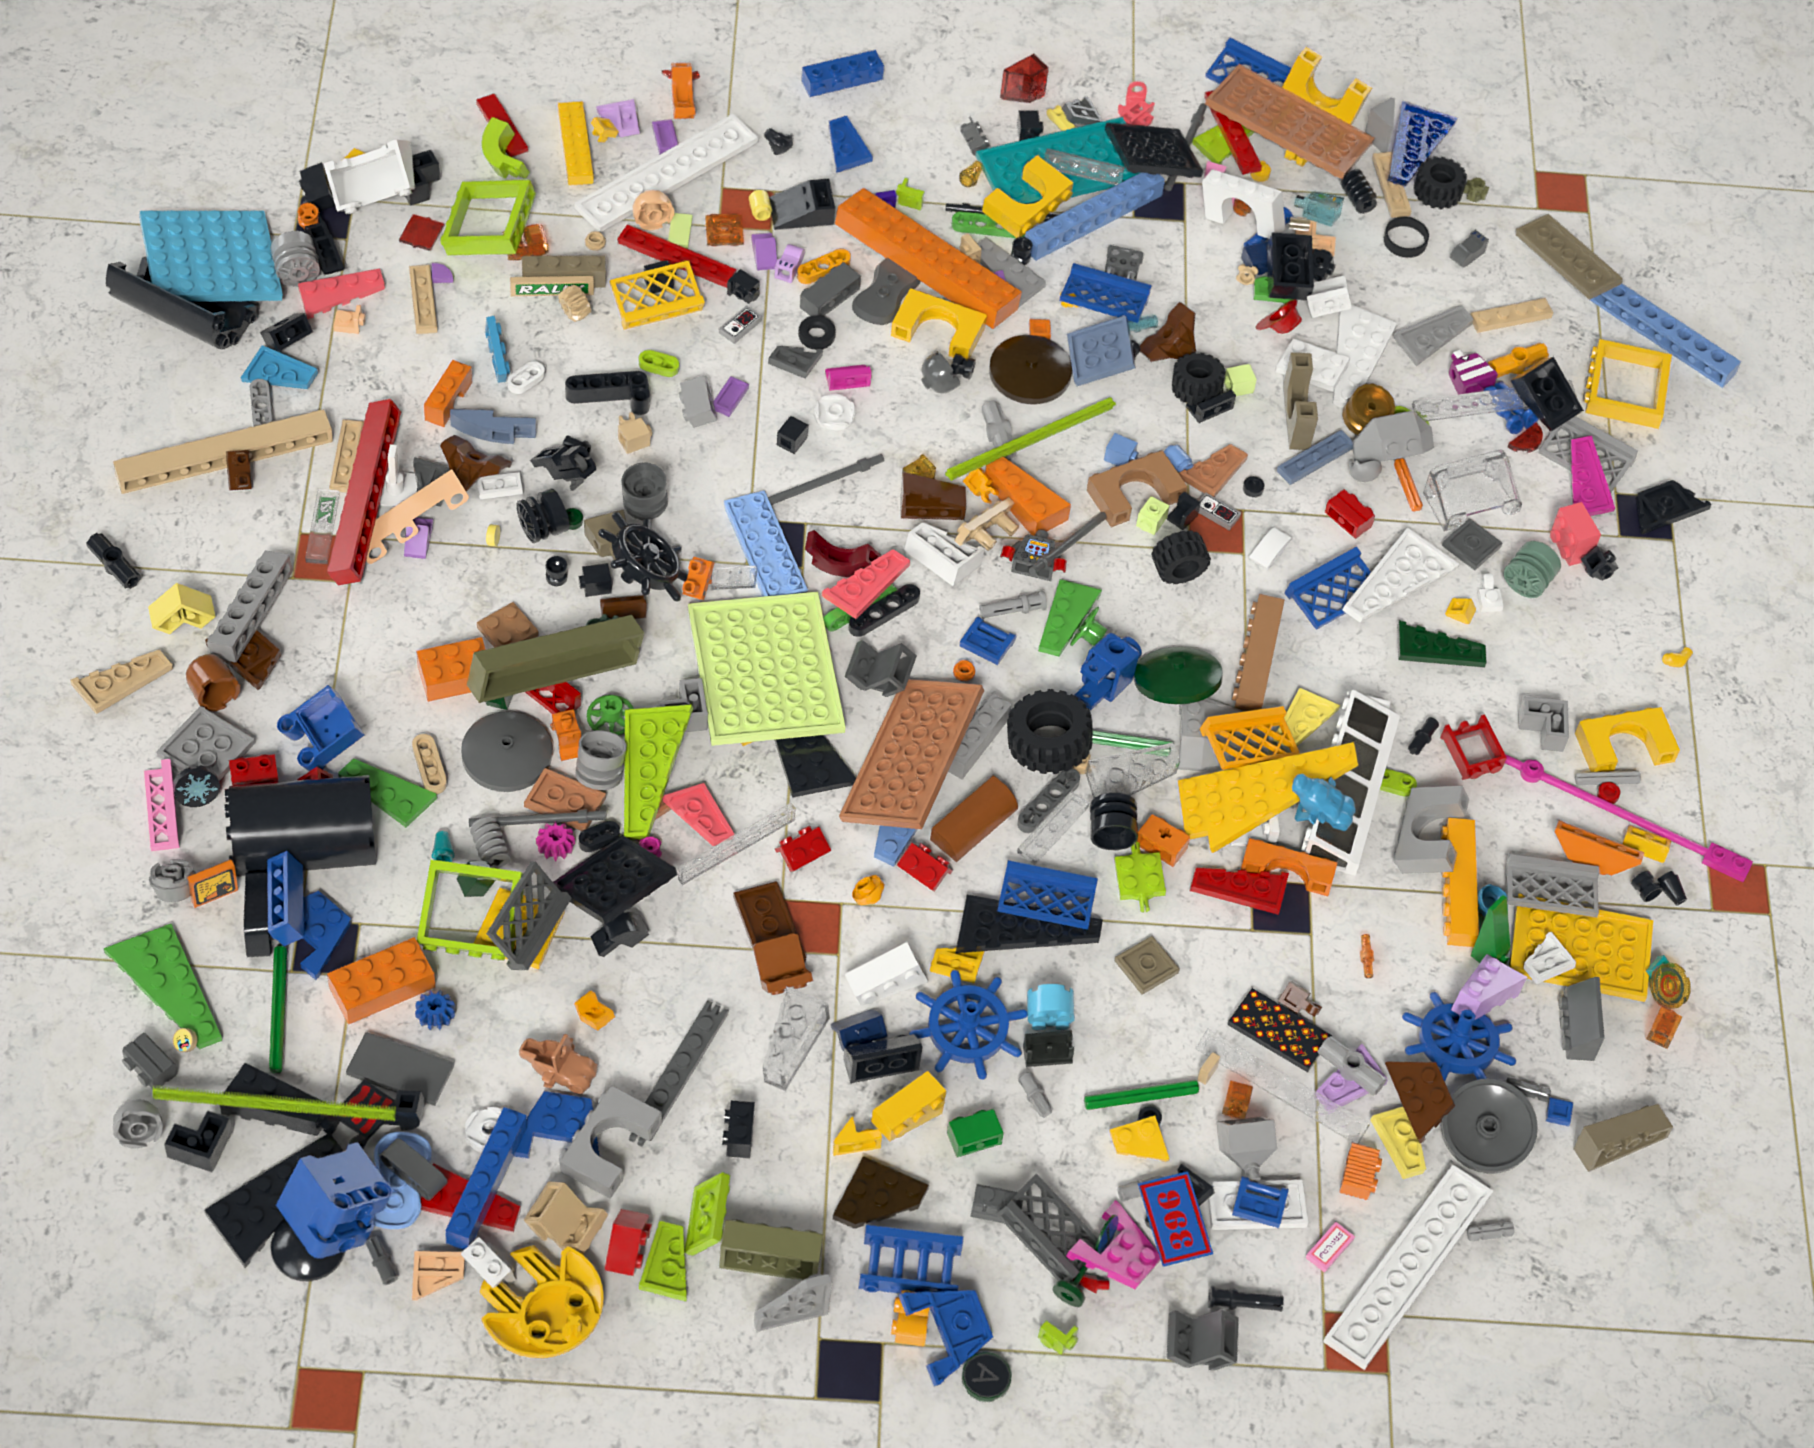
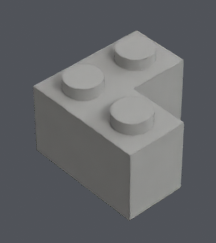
(691, 693)
(1549, 718)

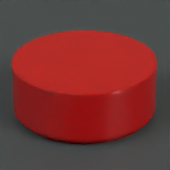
(1609, 792)

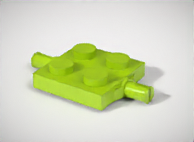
(1140, 876)

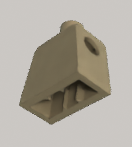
(591, 530)

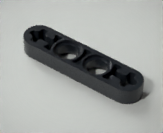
(886, 612)

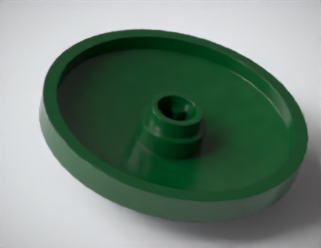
(1178, 675)

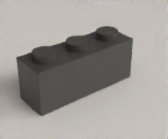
(830, 290)

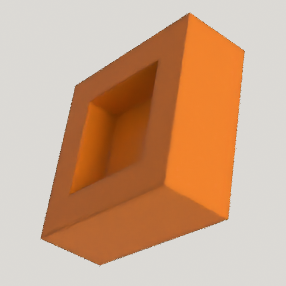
(1040, 328)

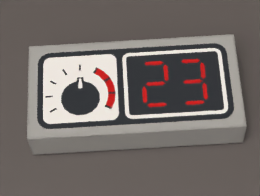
(740, 324)
(1218, 511)

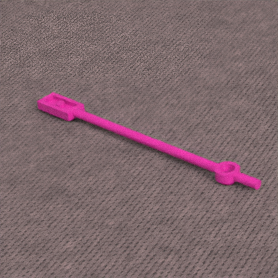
(1714, 857)

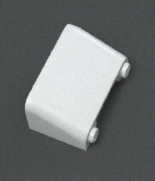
(371, 176)

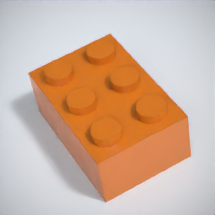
(447, 668)

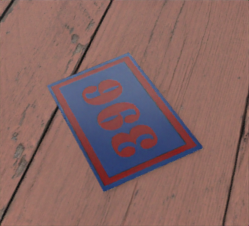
(1175, 1219)

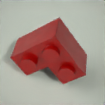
(627, 1236)

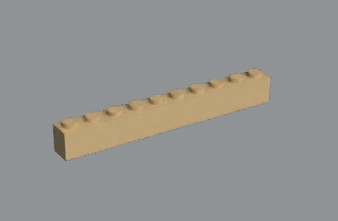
(210, 453)

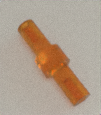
(1367, 956)

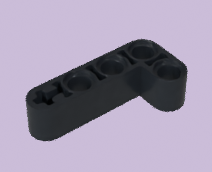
(610, 387)
(256, 915)

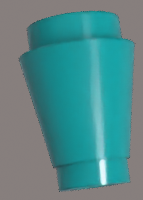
(442, 847)

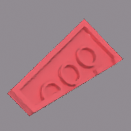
(329, 292)
(867, 584)

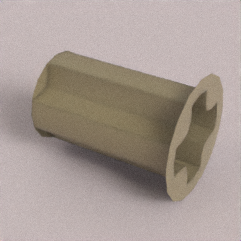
(1299, 224)

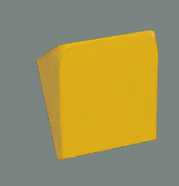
(1461, 610)

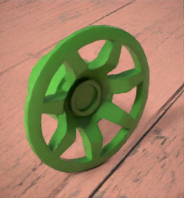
(1090, 630)
(610, 712)

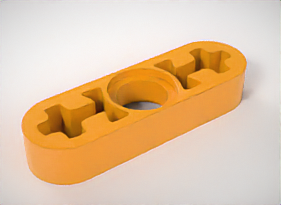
(812, 267)

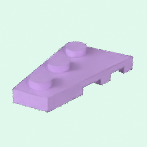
(1344, 1091)

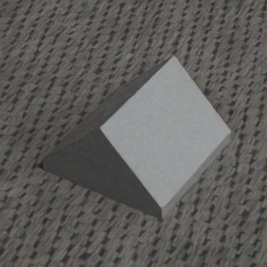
(1381, 124)

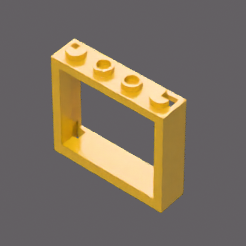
(1621, 410)

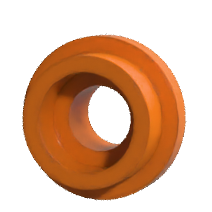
(966, 666)

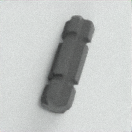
(1530, 1090)

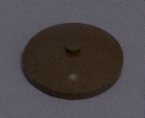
(1030, 369)

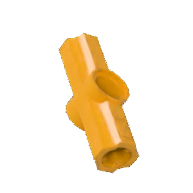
(1519, 359)

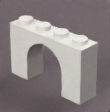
(1263, 200)

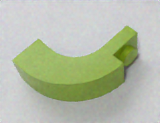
(494, 145)

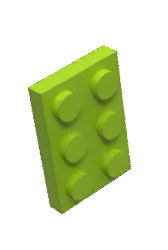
(707, 1214)

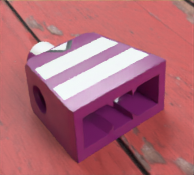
(1471, 373)

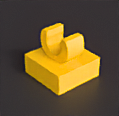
(604, 128)

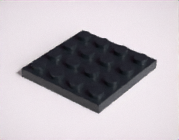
(1153, 150)
(615, 879)

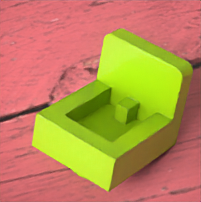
(909, 196)
(1057, 1340)

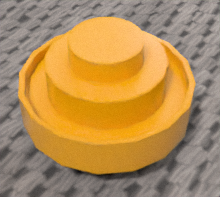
(868, 890)

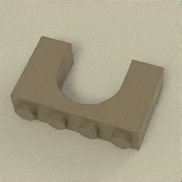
(1300, 413)

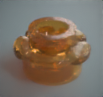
(1241, 208)

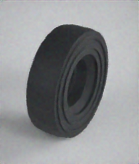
(816, 322)

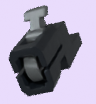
(566, 463)

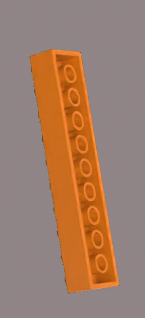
(927, 257)

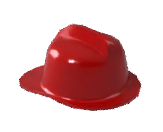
(1283, 319)

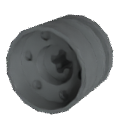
(644, 491)

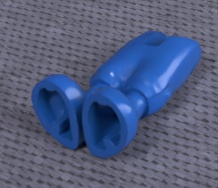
(1523, 417)

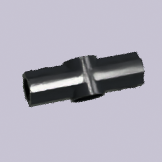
(113, 560)

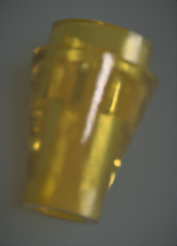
(969, 176)

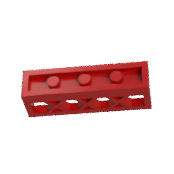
(563, 691)

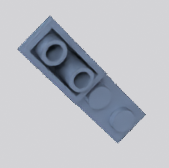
(494, 429)

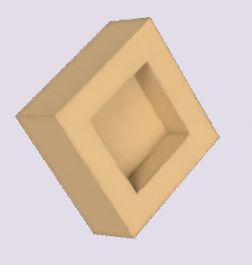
(1208, 1068)

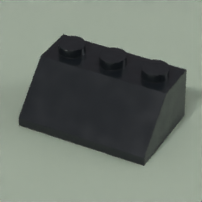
(882, 1058)

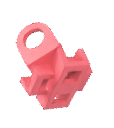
(1134, 102)

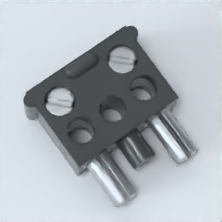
(1123, 262)

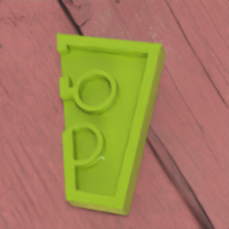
(665, 1264)

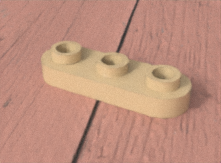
(427, 757)

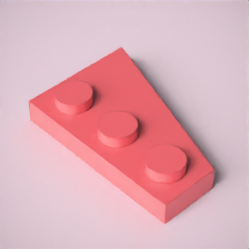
(701, 812)

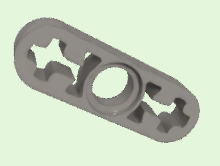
(264, 398)

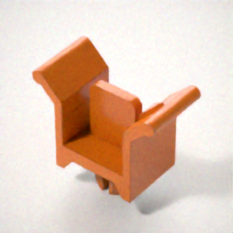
(567, 733)

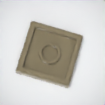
(1147, 965)

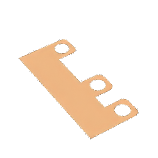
(403, 514)

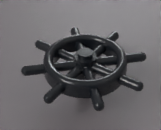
(645, 557)

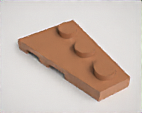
(1216, 471)

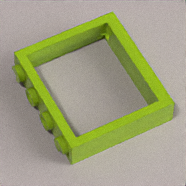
(495, 244)
(455, 947)

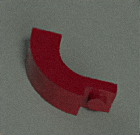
(838, 560)

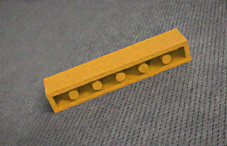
(1461, 885)

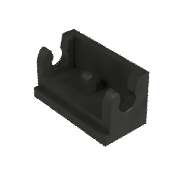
(1048, 1048)

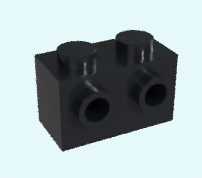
(316, 187)
(740, 1129)

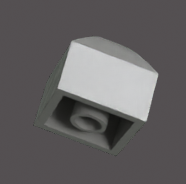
(1248, 1142)

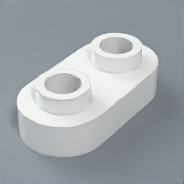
(523, 378)

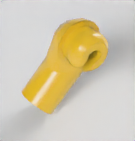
(1676, 659)

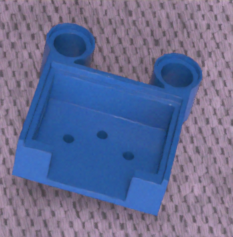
(327, 726)

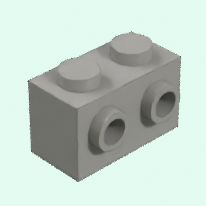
(698, 402)

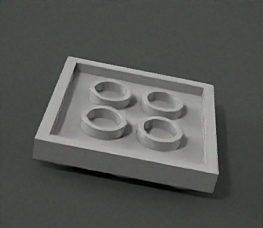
(205, 742)

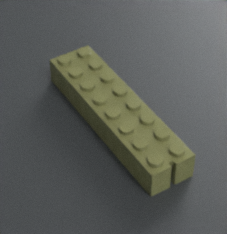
(554, 658)

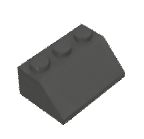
(1582, 1020)

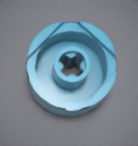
(1050, 1007)

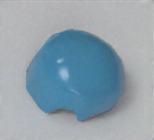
(1487, 897)

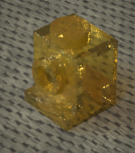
(921, 467)

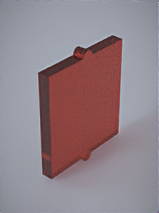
(421, 232)

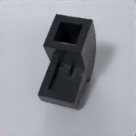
(624, 929)
(408, 1109)

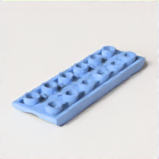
(764, 544)

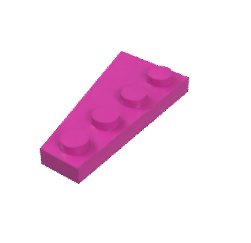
(1588, 478)

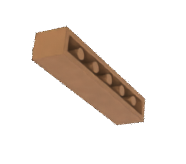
(1259, 653)

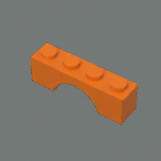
(1314, 871)

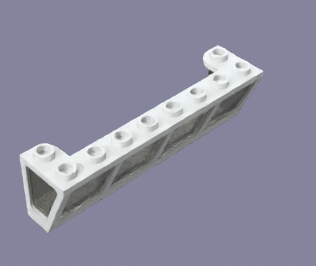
(1373, 732)

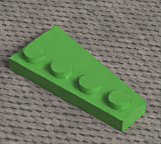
(1066, 615)

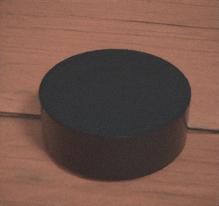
(1253, 486)
(1150, 1111)

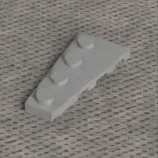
(1015, 273)
(1430, 335)

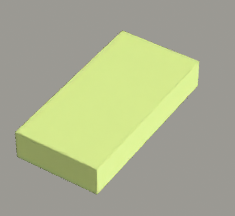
(680, 229)

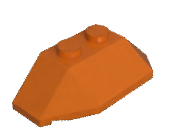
(1595, 850)

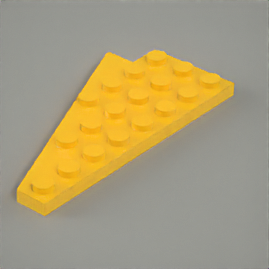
(1242, 798)

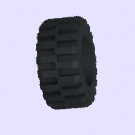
(1050, 753)

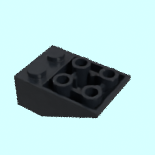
(804, 206)

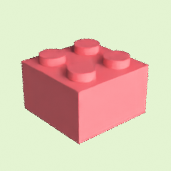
(1574, 533)

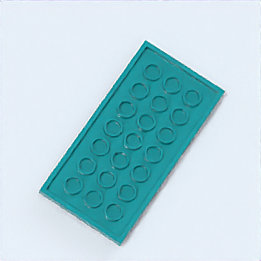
(1005, 163)

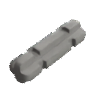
(1490, 1231)

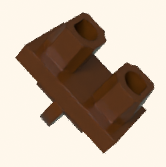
(238, 470)

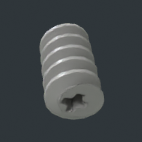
(489, 842)

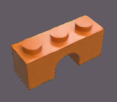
(453, 383)

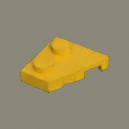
(966, 963)
(1140, 1139)

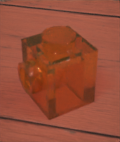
(1664, 1027)
(1237, 1100)

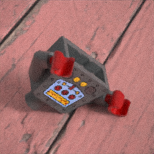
(1028, 551)

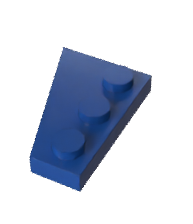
(847, 145)

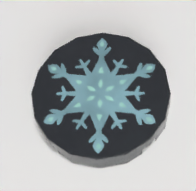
(196, 786)

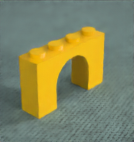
(1301, 83)
(1020, 217)
(922, 307)
(1647, 725)

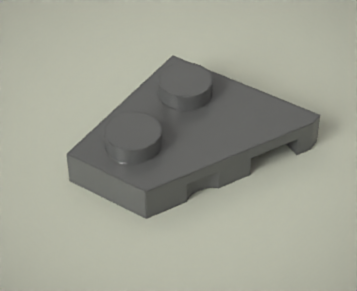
(1081, 112)
(795, 360)
(427, 472)

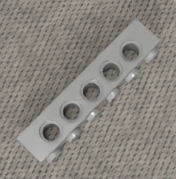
(250, 606)

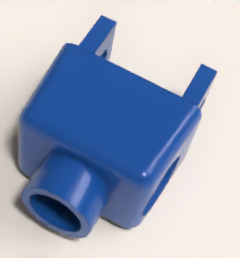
(1108, 656)

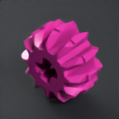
(555, 841)

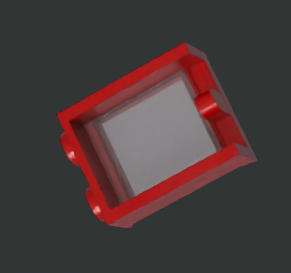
(1474, 748)

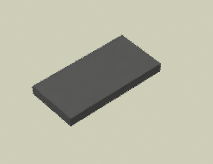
(399, 1067)

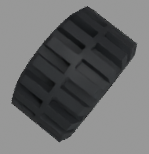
(1440, 182)
(1197, 378)
(1181, 557)

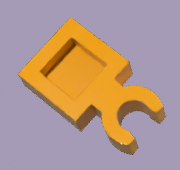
(979, 484)

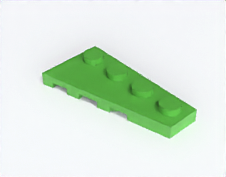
(392, 794)

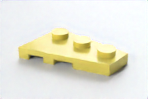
(1307, 715)
(1400, 1141)

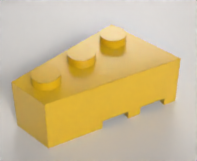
(910, 1107)

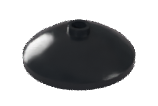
(294, 1260)

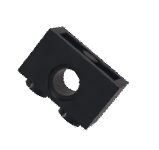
(286, 331)

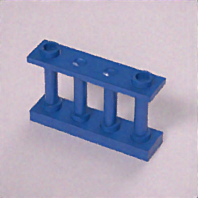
(909, 1240)

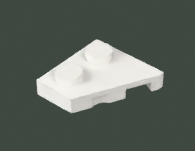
(1548, 960)

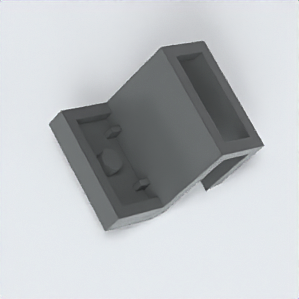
(880, 670)
(1203, 1340)

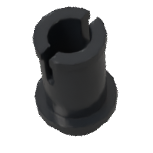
(570, 442)

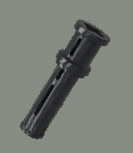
(1234, 1299)

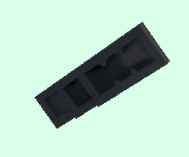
(325, 247)

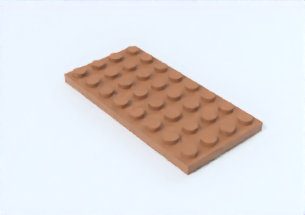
(1290, 121)
(912, 754)

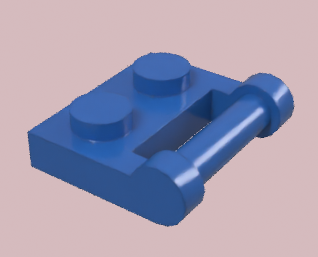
(986, 645)
(1257, 1207)

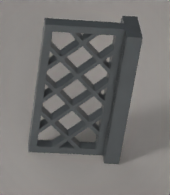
(537, 928)
(1039, 1240)

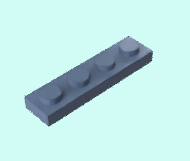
(1315, 457)

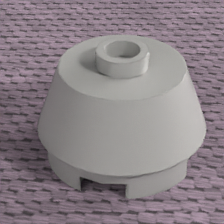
(171, 880)

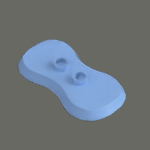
(404, 1202)

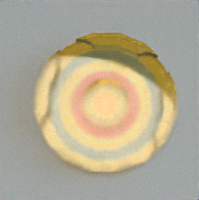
(1670, 985)

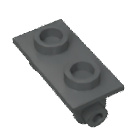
(972, 131)

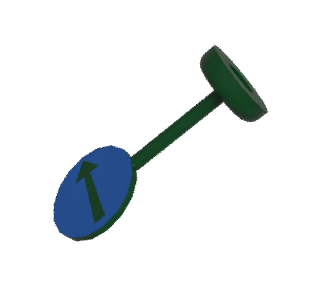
(1068, 1291)

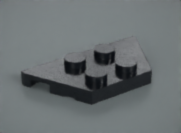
(1667, 505)

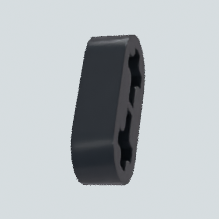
(599, 836)

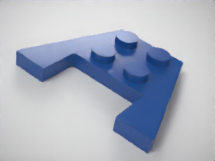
(323, 930)
(555, 1118)
(958, 1322)

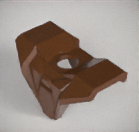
(1173, 338)
(469, 463)

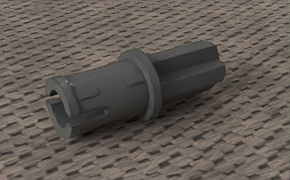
(381, 1260)

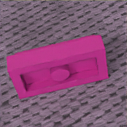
(848, 377)

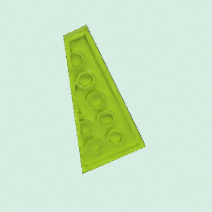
(651, 751)

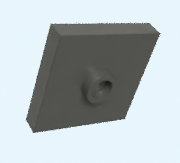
(1472, 544)

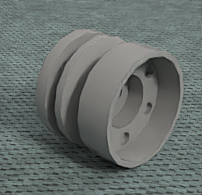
(294, 258)
(600, 760)

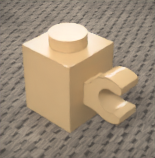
(633, 433)

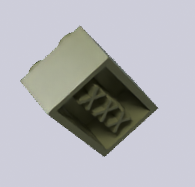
(770, 1250)

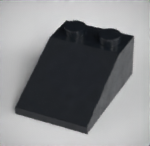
(1547, 393)

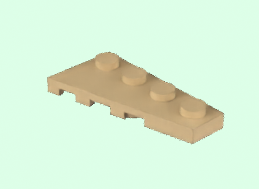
(112, 685)

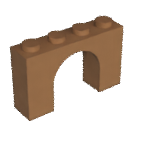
(1152, 469)

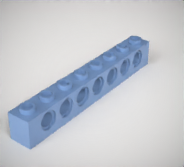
(1094, 213)
(1669, 334)

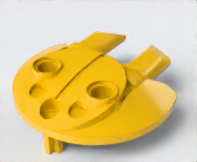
(548, 1307)

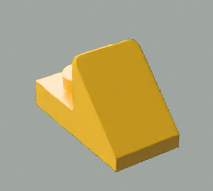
(851, 1142)

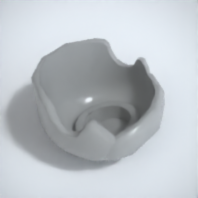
(1365, 471)

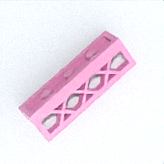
(169, 805)

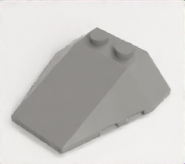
(1195, 749)

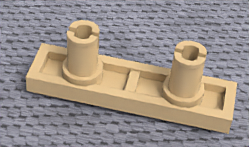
(978, 524)

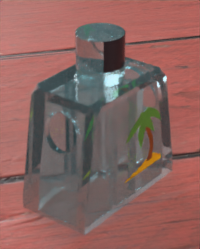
(1320, 207)

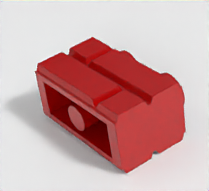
(1350, 513)

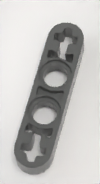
(1047, 799)

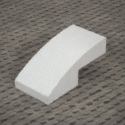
(1269, 548)

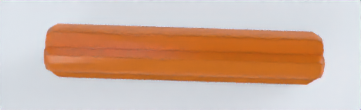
(1408, 484)

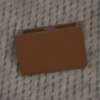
(624, 607)

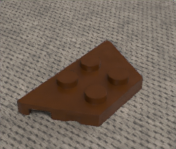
(256, 660)
(1421, 1094)

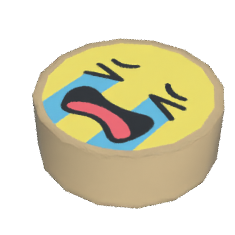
(184, 1040)

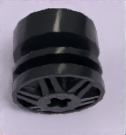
(542, 515)
(1113, 821)

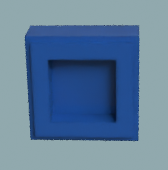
(1559, 1111)

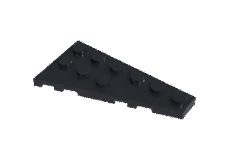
(812, 765)
(250, 1212)

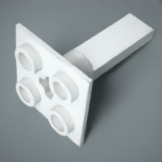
(397, 485)

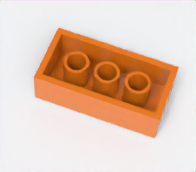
(381, 980)

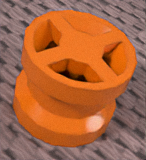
(307, 210)

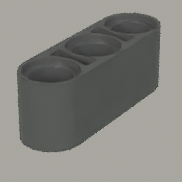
(413, 1169)

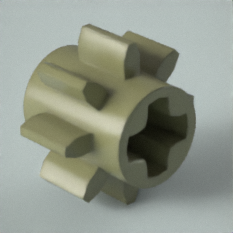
(1476, 189)

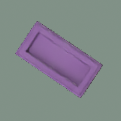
(664, 135)
(730, 396)

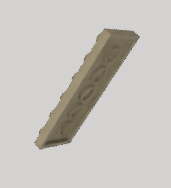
(1569, 256)

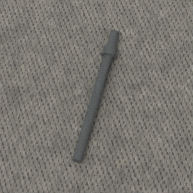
(1196, 121)
(862, 465)
(1046, 559)
(581, 816)

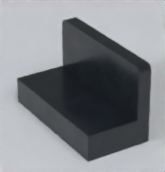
(1213, 406)

